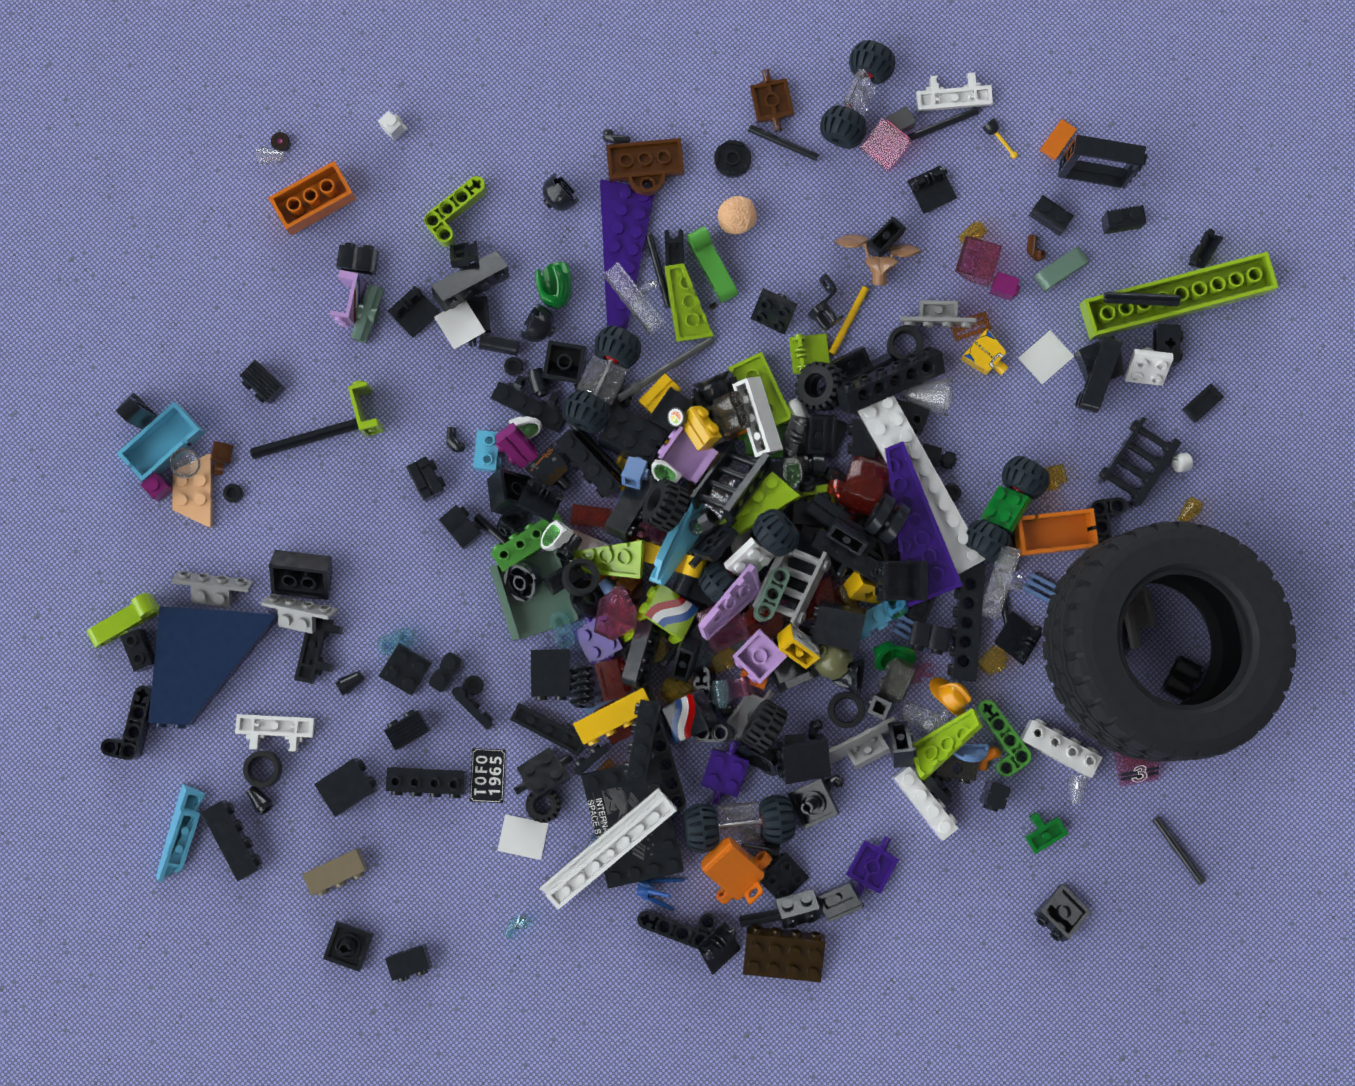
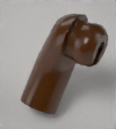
(1034, 252)

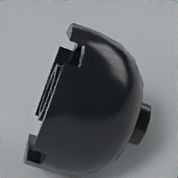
(558, 194)
(538, 324)
(523, 581)

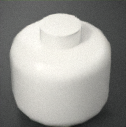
(1182, 462)

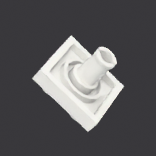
(1148, 366)

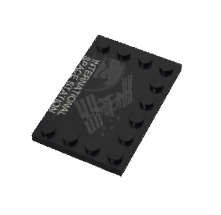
(609, 800)

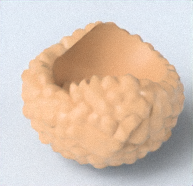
(737, 215)

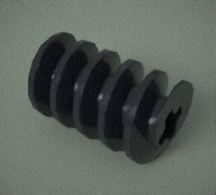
(580, 687)

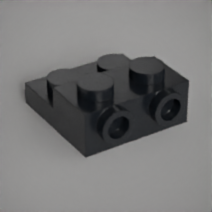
(1062, 913)

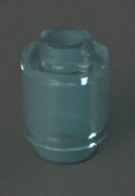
(720, 693)

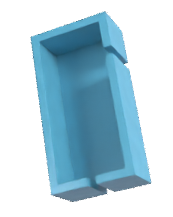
(158, 440)

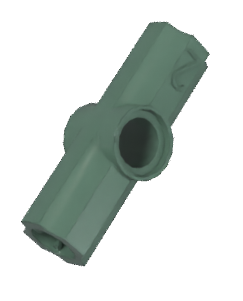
(367, 314)

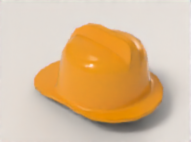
(951, 695)

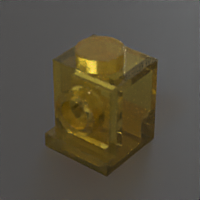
(723, 660)

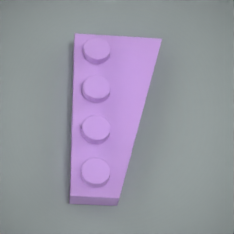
(732, 602)

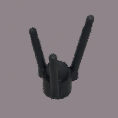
(772, 849)

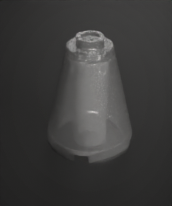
(931, 395)

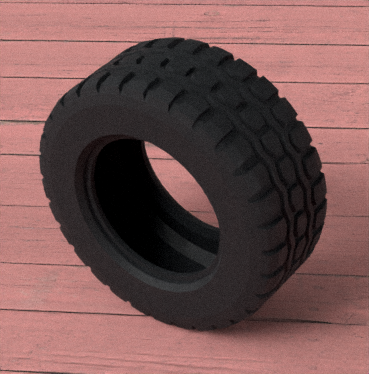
(1245, 626)

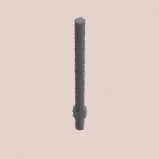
(636, 387)

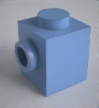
(635, 472)

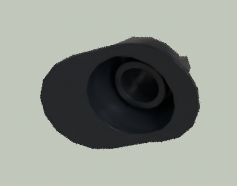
(764, 761)

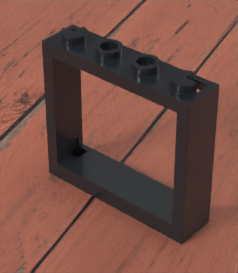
(1104, 149)

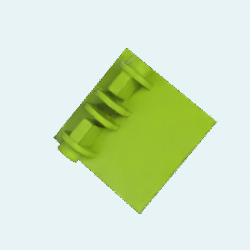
(808, 350)

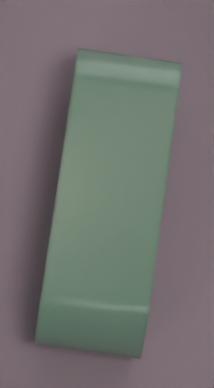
(1061, 268)
(775, 585)

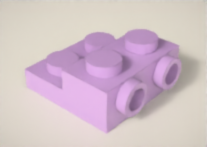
(759, 656)

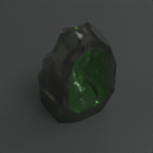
(793, 471)

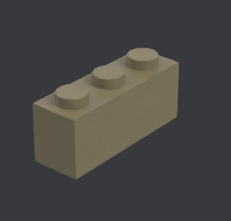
(335, 872)

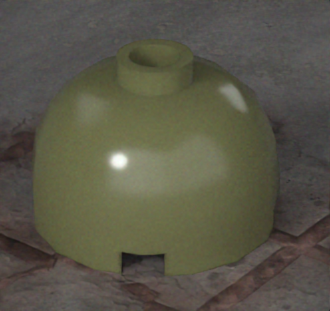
(833, 661)

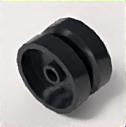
(887, 518)

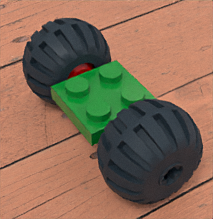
(1025, 482)

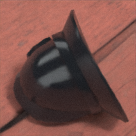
(713, 387)
(853, 678)

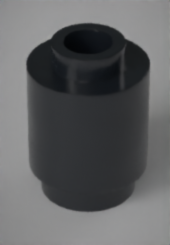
(539, 385)

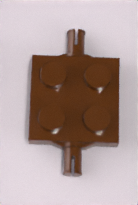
(771, 100)

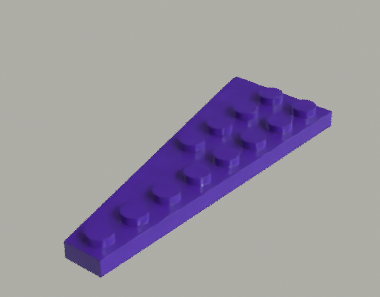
(624, 235)
(920, 534)

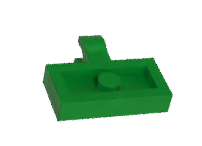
(1045, 833)

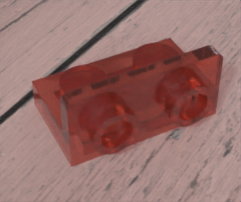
(610, 678)

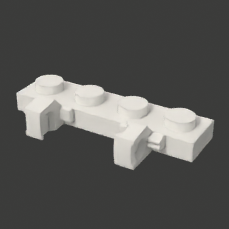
(967, 96)
(259, 726)

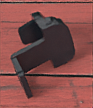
(816, 312)

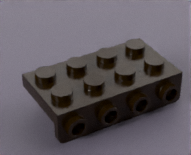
(784, 953)

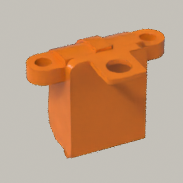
(735, 871)

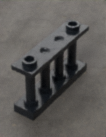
(1147, 479)
(741, 494)

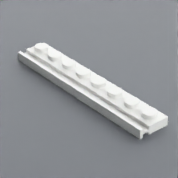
(608, 848)

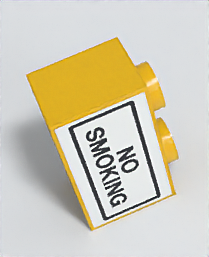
(798, 646)

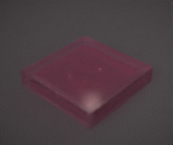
(886, 144)

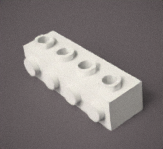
(763, 430)
(1061, 748)
(930, 808)

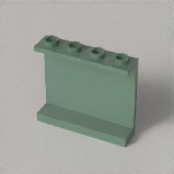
(533, 615)

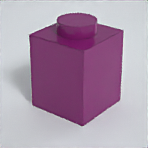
(1005, 286)
(156, 486)

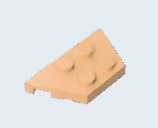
(195, 495)

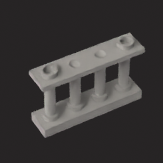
(822, 565)

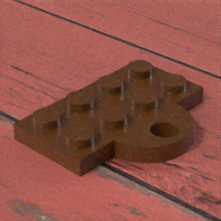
(645, 163)

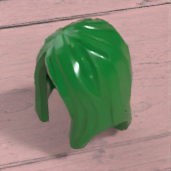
(554, 285)

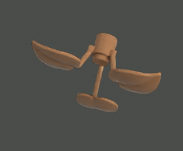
(878, 265)

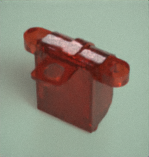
(861, 486)

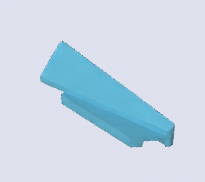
(674, 548)
(180, 832)

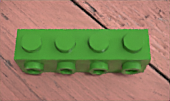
(521, 545)

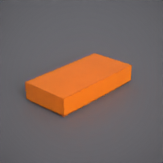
(1058, 139)

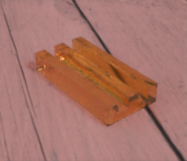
(985, 321)

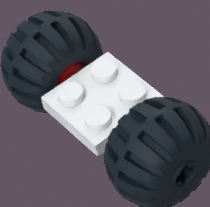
(776, 538)

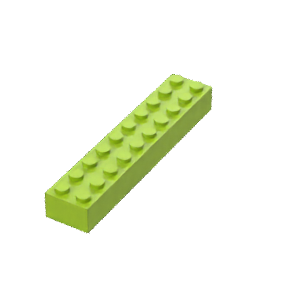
(1197, 289)

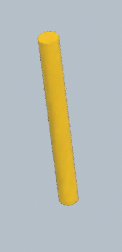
(848, 321)

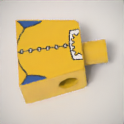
(986, 354)

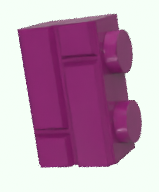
(516, 446)

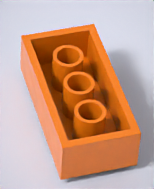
(312, 198)

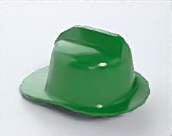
(889, 651)

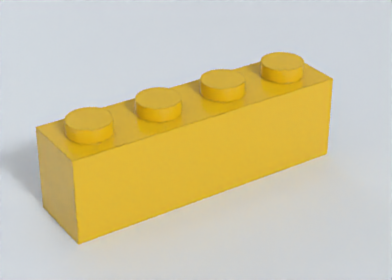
(609, 718)

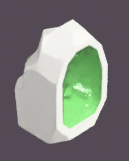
(528, 425)
(661, 469)
(555, 536)

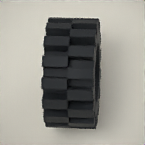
(543, 816)

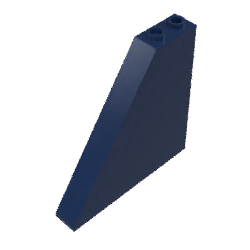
(197, 657)

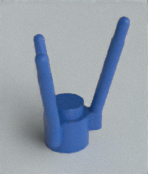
(646, 889)

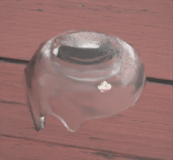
(185, 463)

